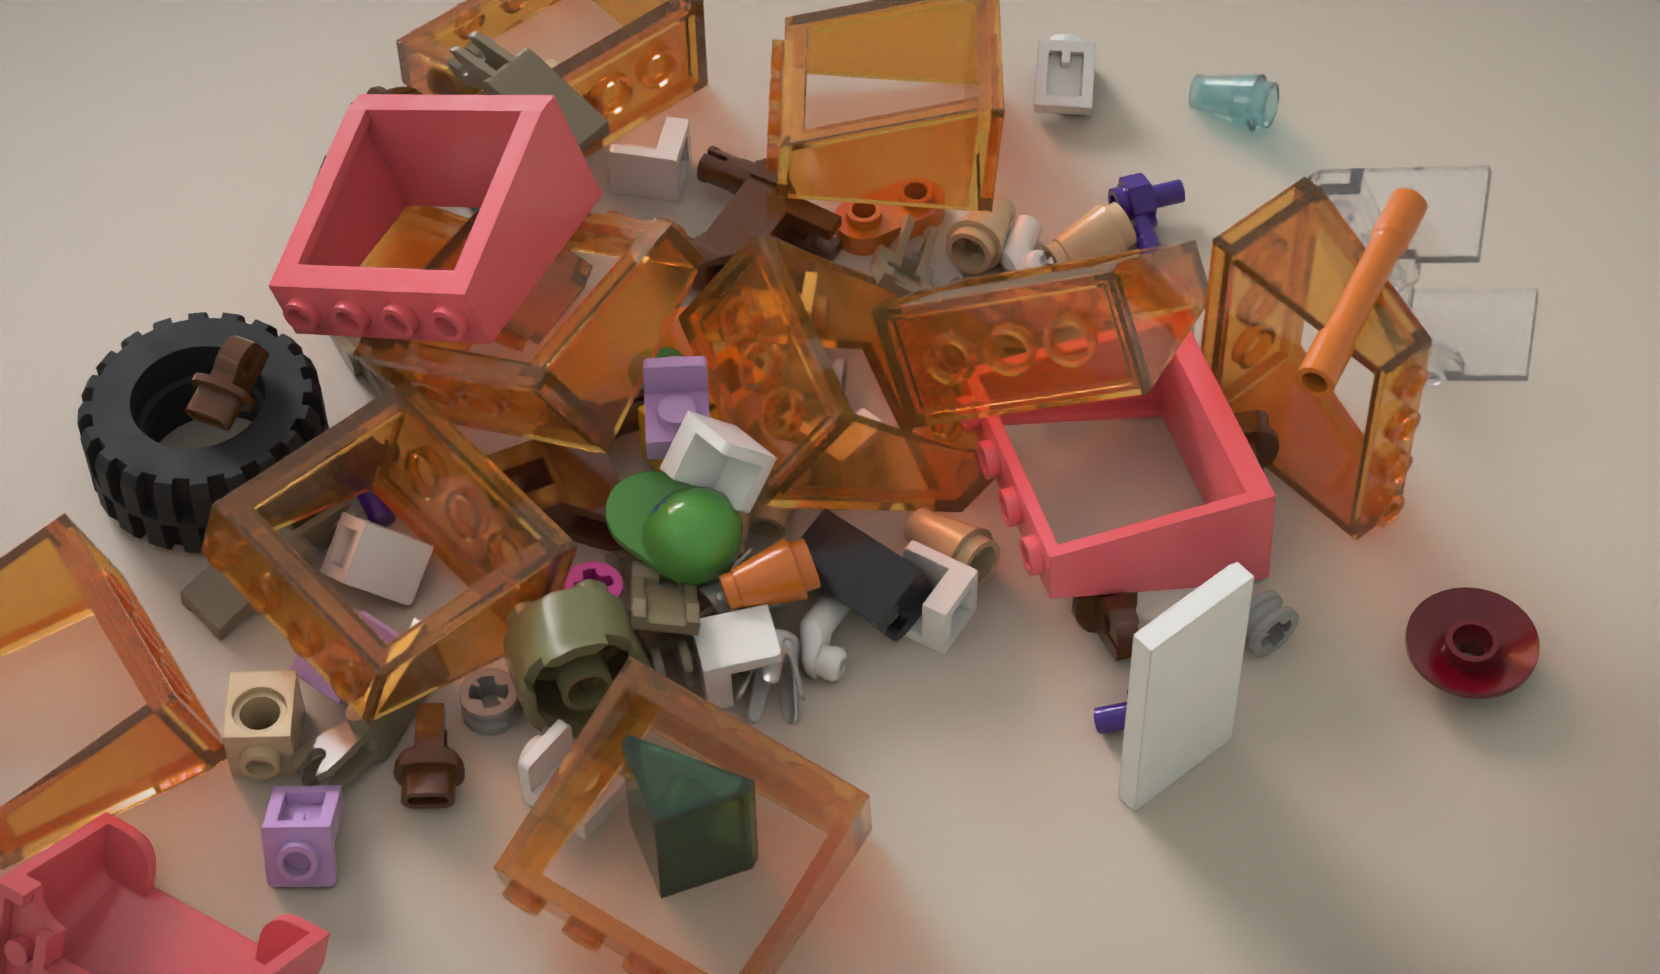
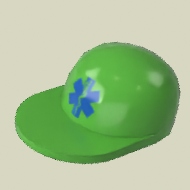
(675, 527)

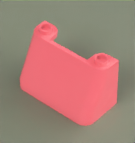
(96, 911)

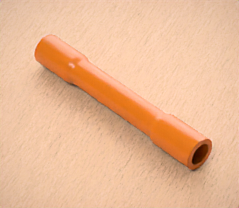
(1336, 341)

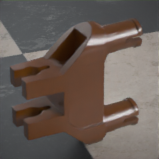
(759, 211)
(569, 482)

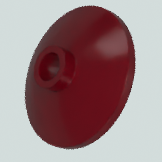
(1477, 624)

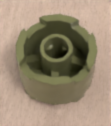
(568, 652)

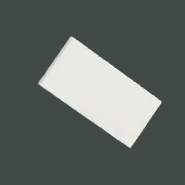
(1184, 685)

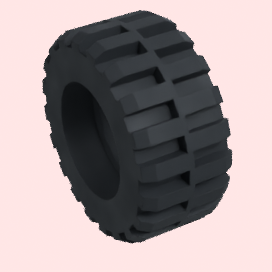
(144, 398)

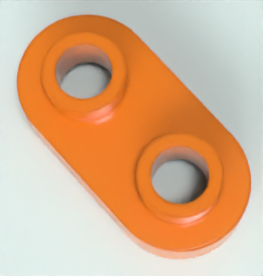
(873, 225)

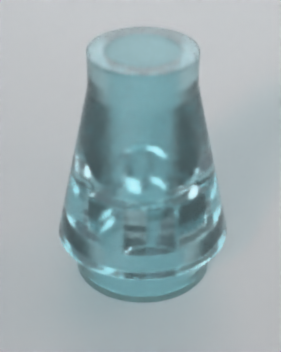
(1239, 99)

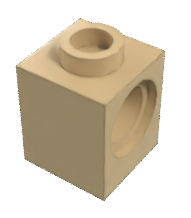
(259, 702)

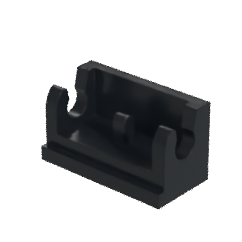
(866, 575)

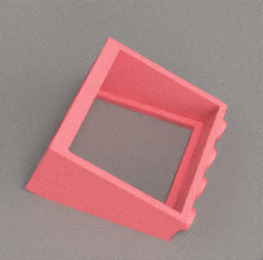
(437, 151)
(1163, 551)

